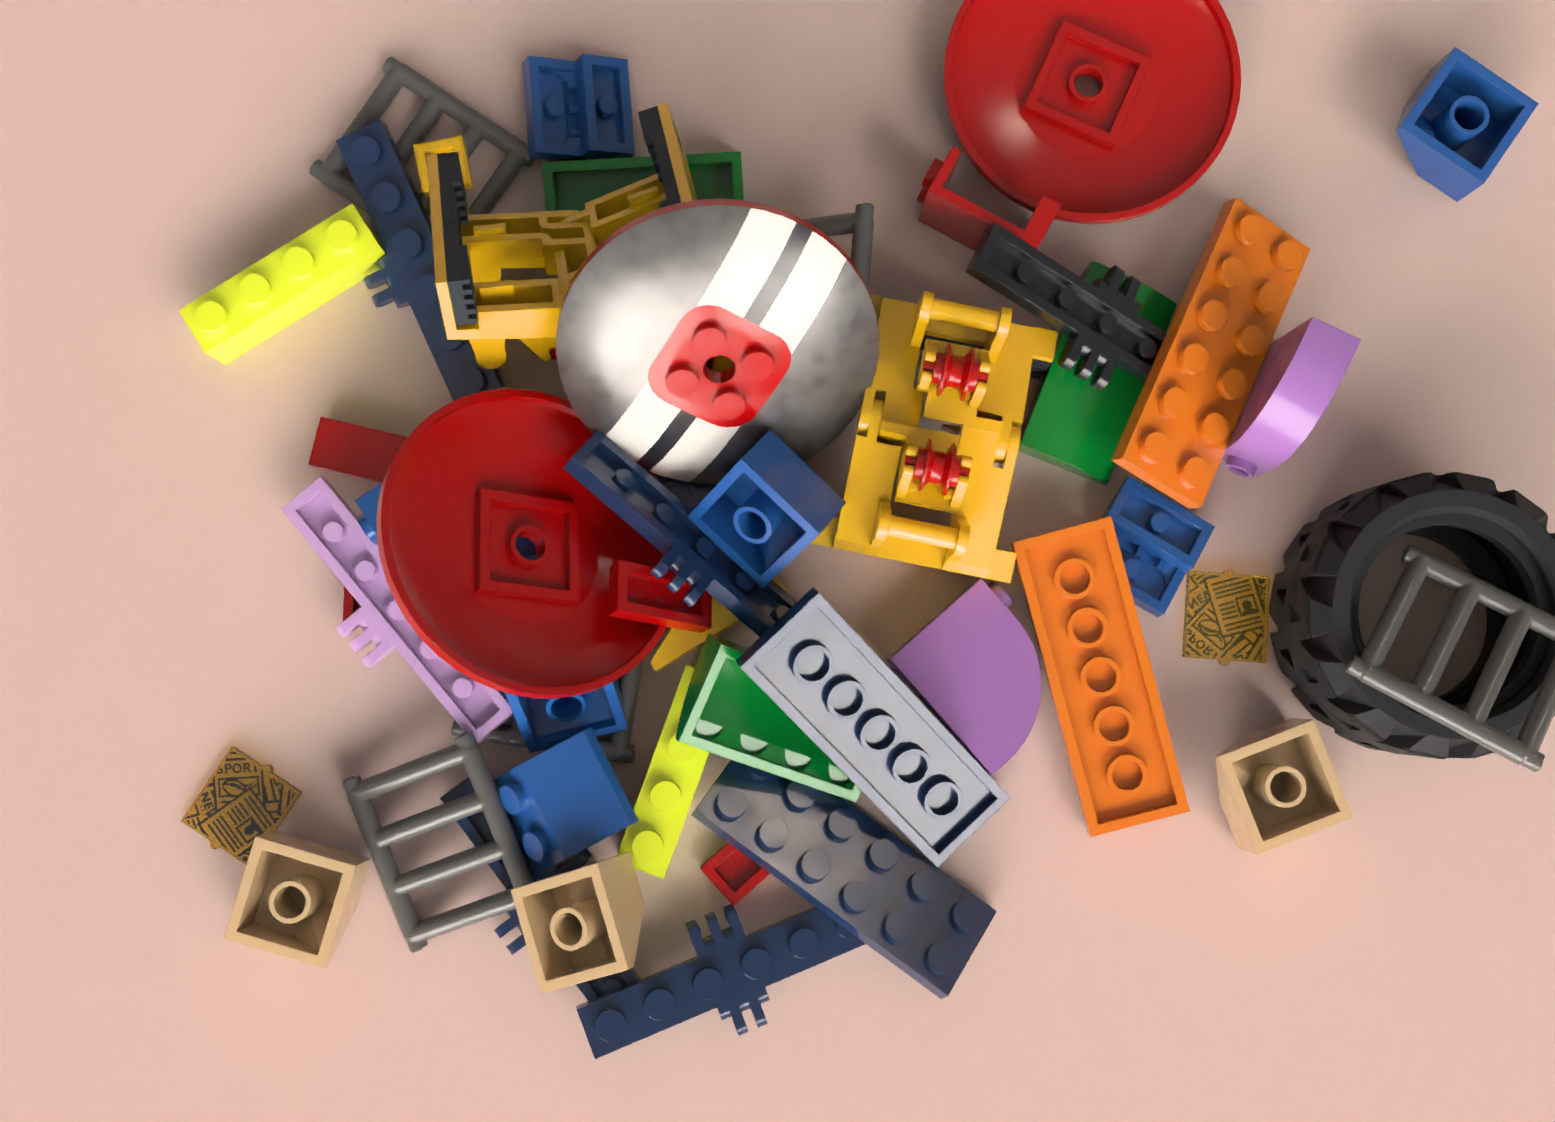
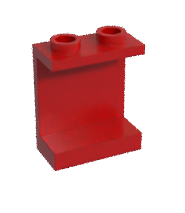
(967, 221)

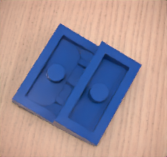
(578, 108)
(1156, 543)

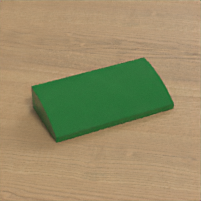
(574, 183)
(1075, 422)
(740, 722)

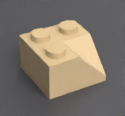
(1279, 786)
(296, 897)
(581, 922)

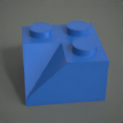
(1461, 123)
(767, 509)

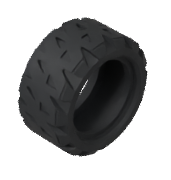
(1319, 592)

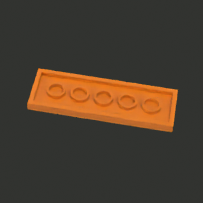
(1211, 354)
(1100, 676)

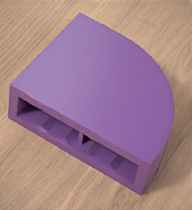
(1289, 396)
(976, 673)

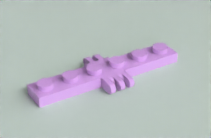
(355, 560)

